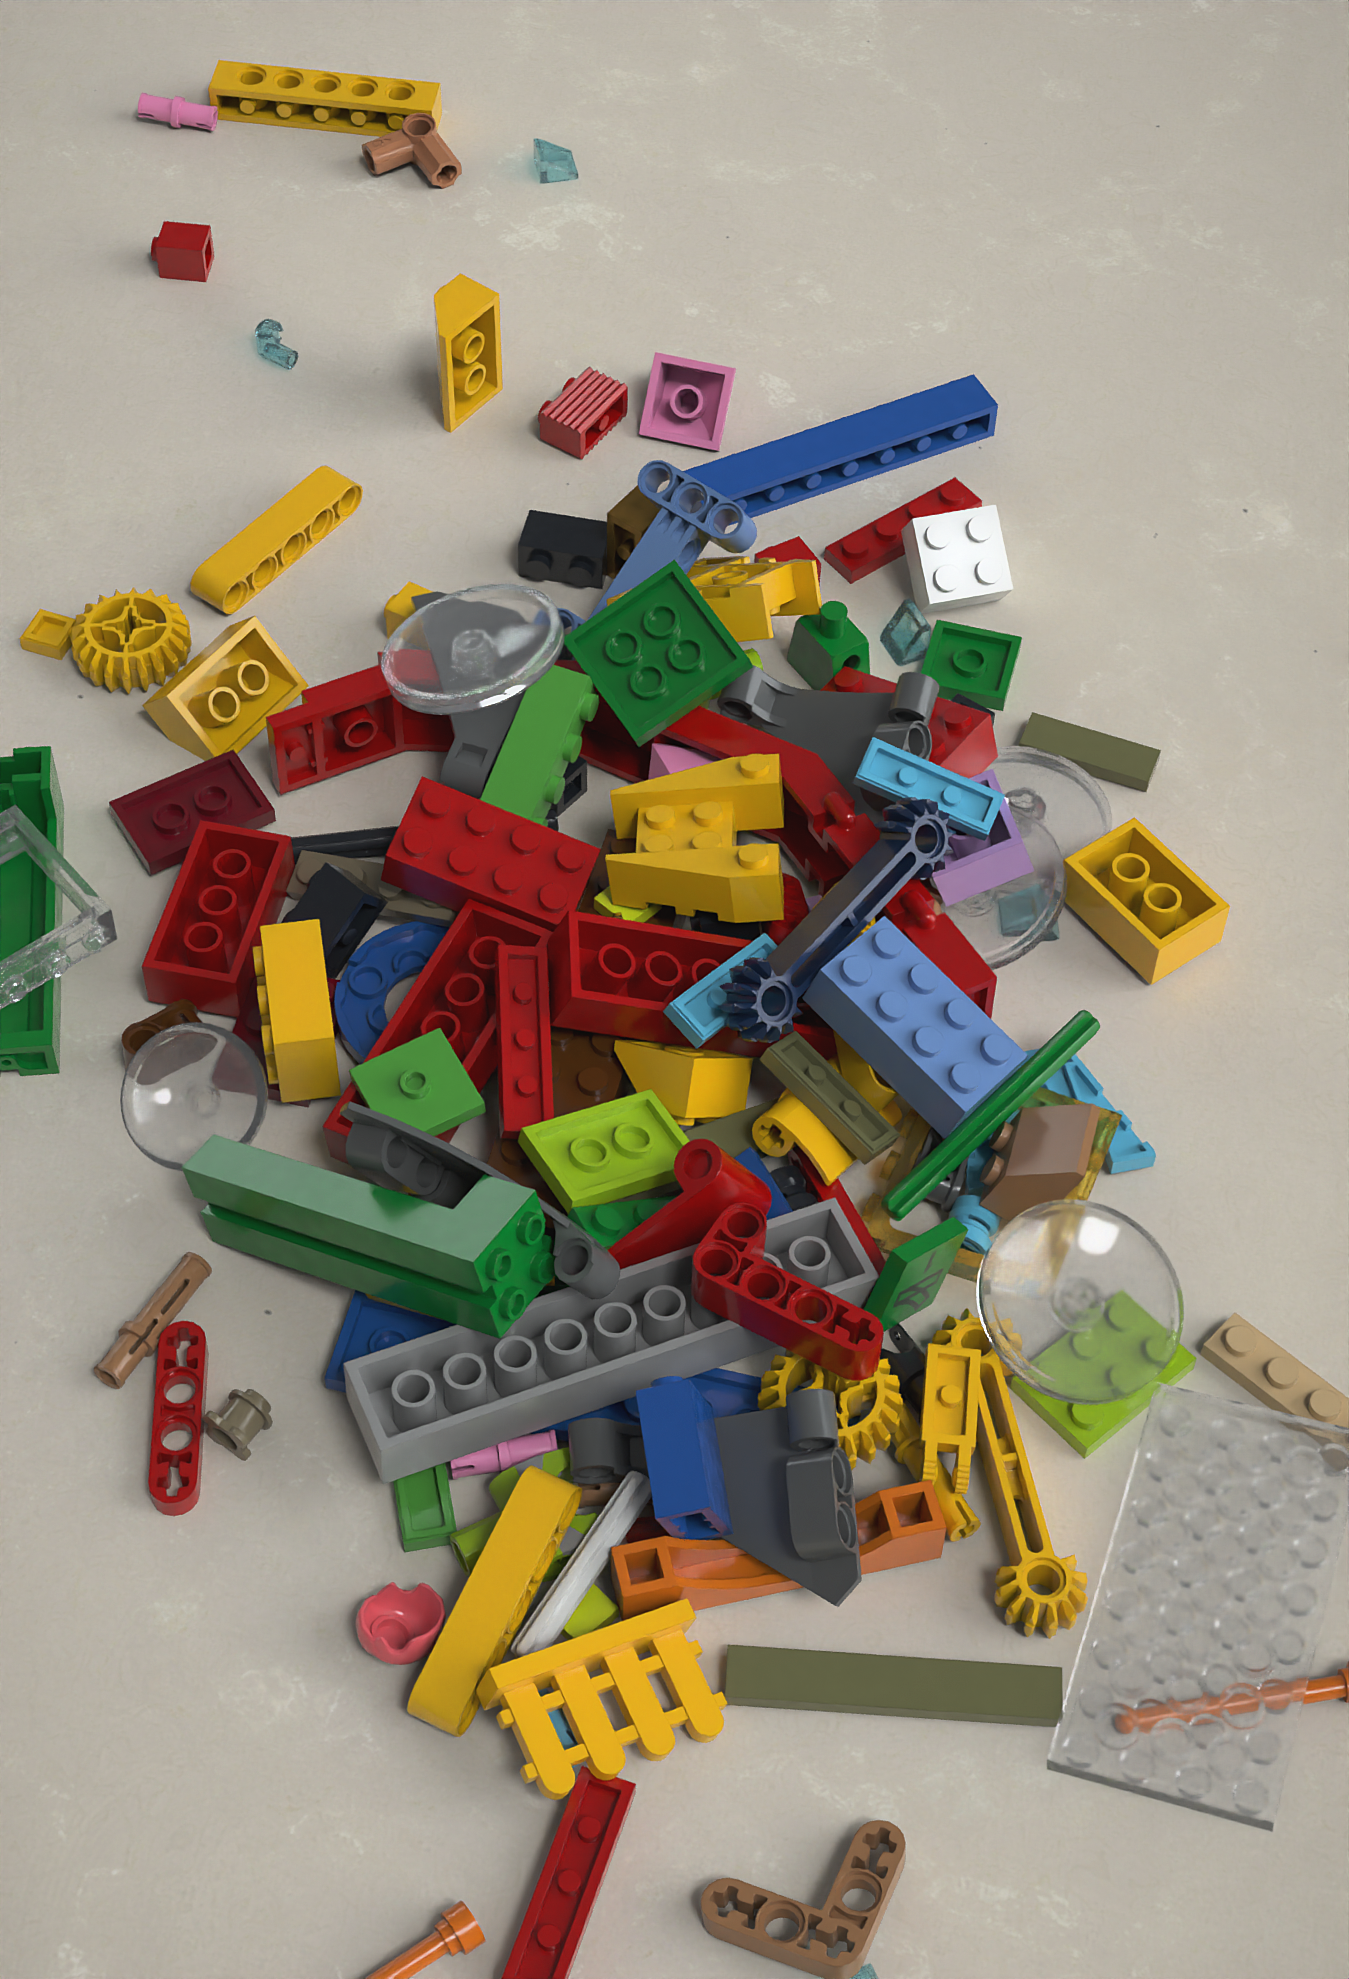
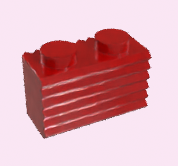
(583, 412)

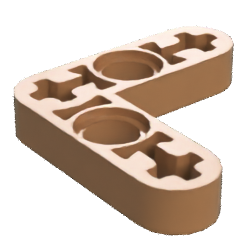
(830, 1924)

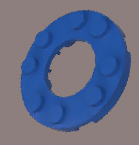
(373, 974)

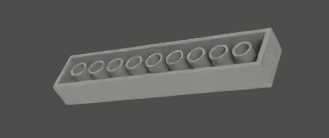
(576, 1353)

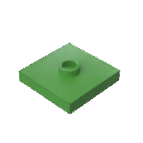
(420, 1085)

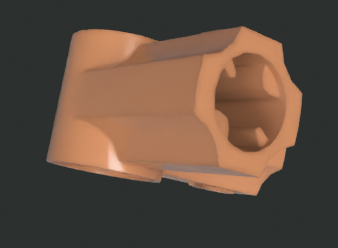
(415, 144)

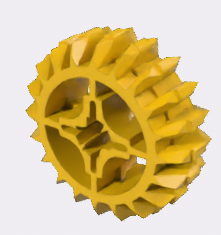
(131, 640)
(875, 1392)

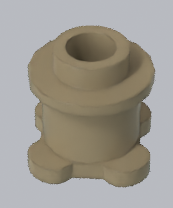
(239, 1421)

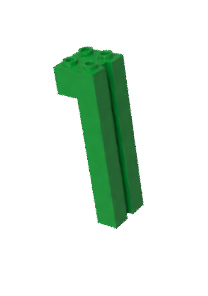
(29, 910)
(456, 1264)

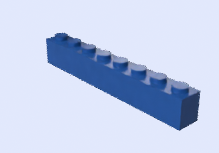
(852, 448)

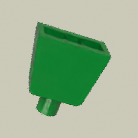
(826, 645)

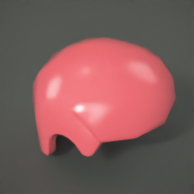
(401, 1623)

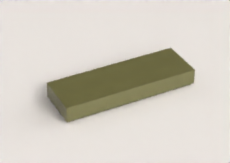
(1093, 751)
(830, 1097)

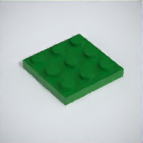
(657, 653)

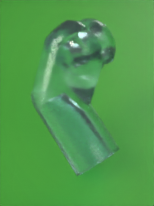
(269, 344)

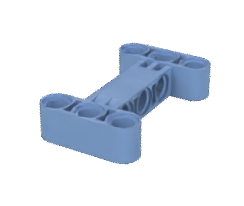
(675, 530)

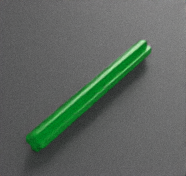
(989, 1115)

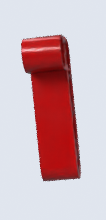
(842, 1339)

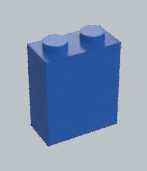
(683, 1460)

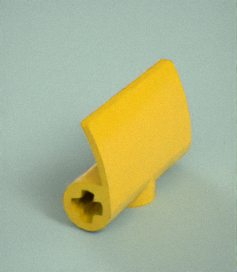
(793, 1124)

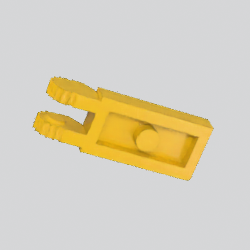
(949, 1410)

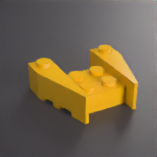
(750, 593)
(689, 839)

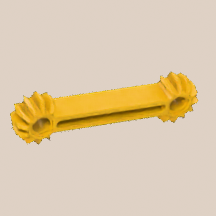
(1012, 1479)

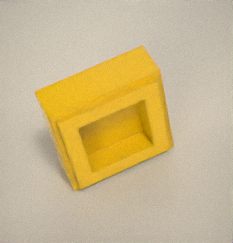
(48, 634)

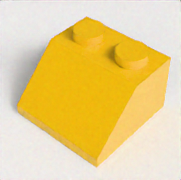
(687, 1080)

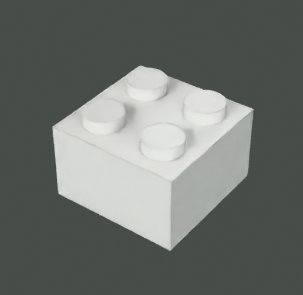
(957, 559)

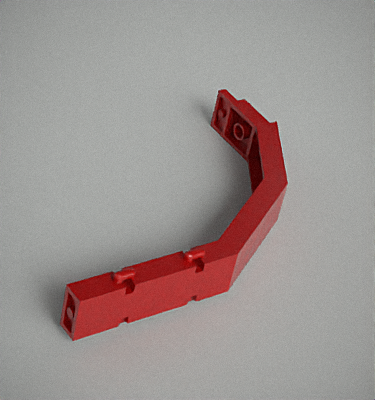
(361, 722)

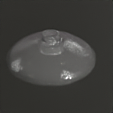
(169, 1077)

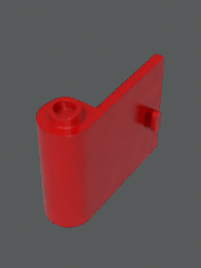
(710, 1185)

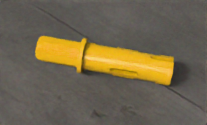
(956, 1512)

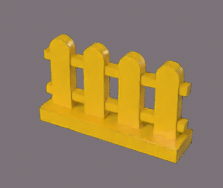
(615, 1652)

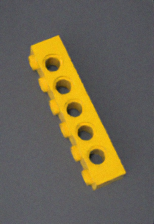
(319, 98)

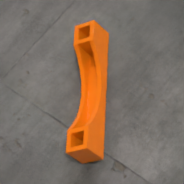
(893, 1531)

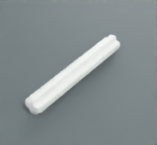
(584, 1565)

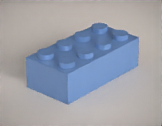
(914, 1026)

